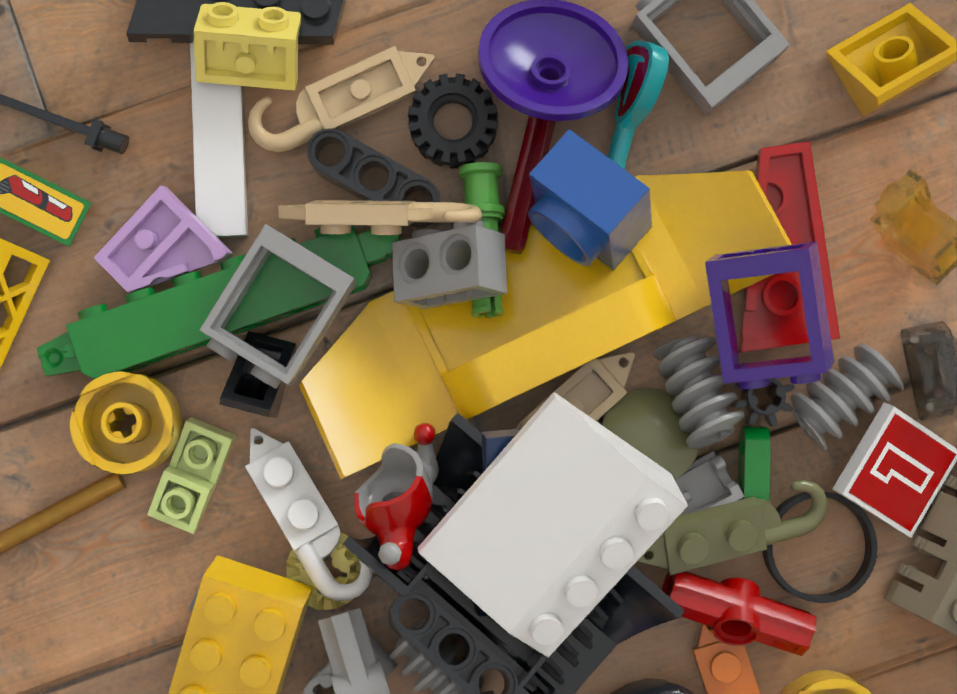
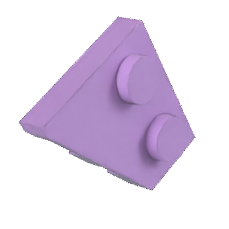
(160, 244)

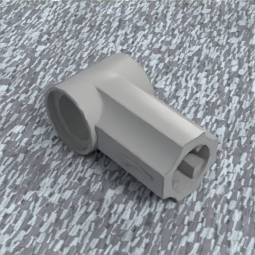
(352, 655)

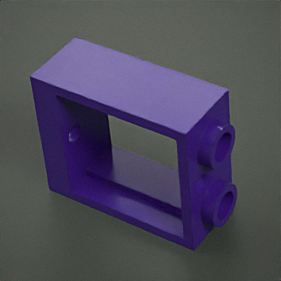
(768, 261)

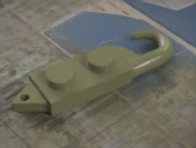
(732, 531)

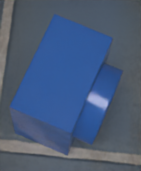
(588, 203)

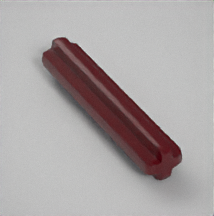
(521, 197)

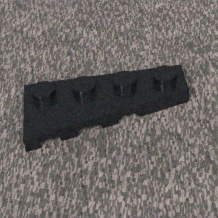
(178, 18)

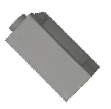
(754, 21)
(229, 346)

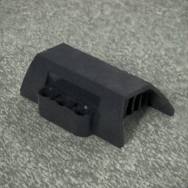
(623, 612)

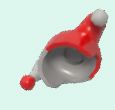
(399, 497)

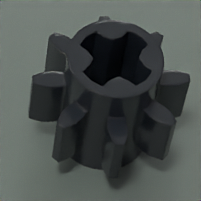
(749, 402)

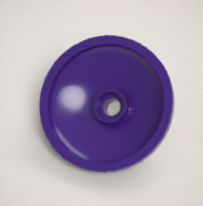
(552, 60)

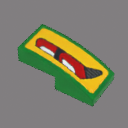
(40, 203)

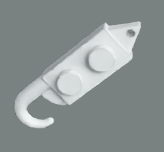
(300, 513)

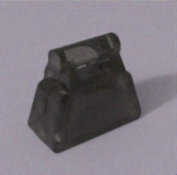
(932, 368)

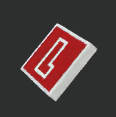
(897, 470)

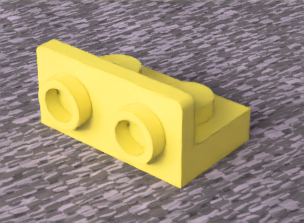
(247, 46)

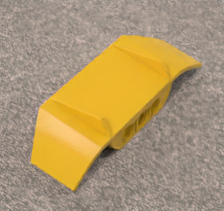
(429, 364)

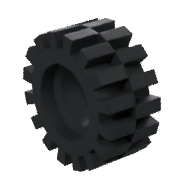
(447, 91)

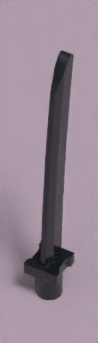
(98, 135)

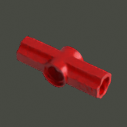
(740, 612)

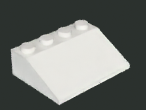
(553, 524)

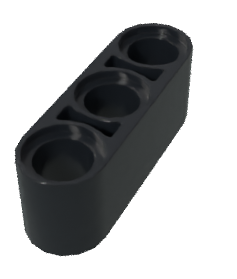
(357, 161)

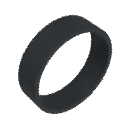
(867, 564)

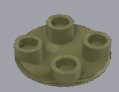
(652, 427)

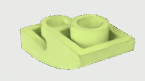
(191, 475)

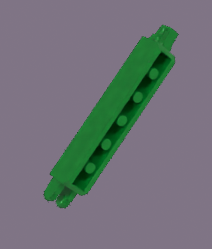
(169, 322)

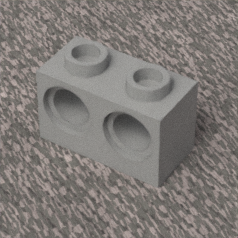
(436, 266)

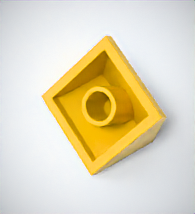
(892, 57)

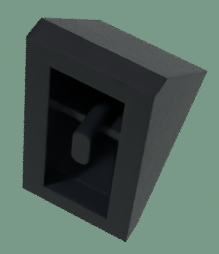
(248, 392)

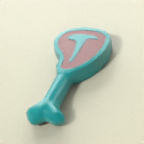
(638, 96)

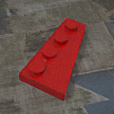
(774, 306)

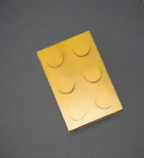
(240, 631)

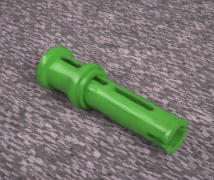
(482, 190)

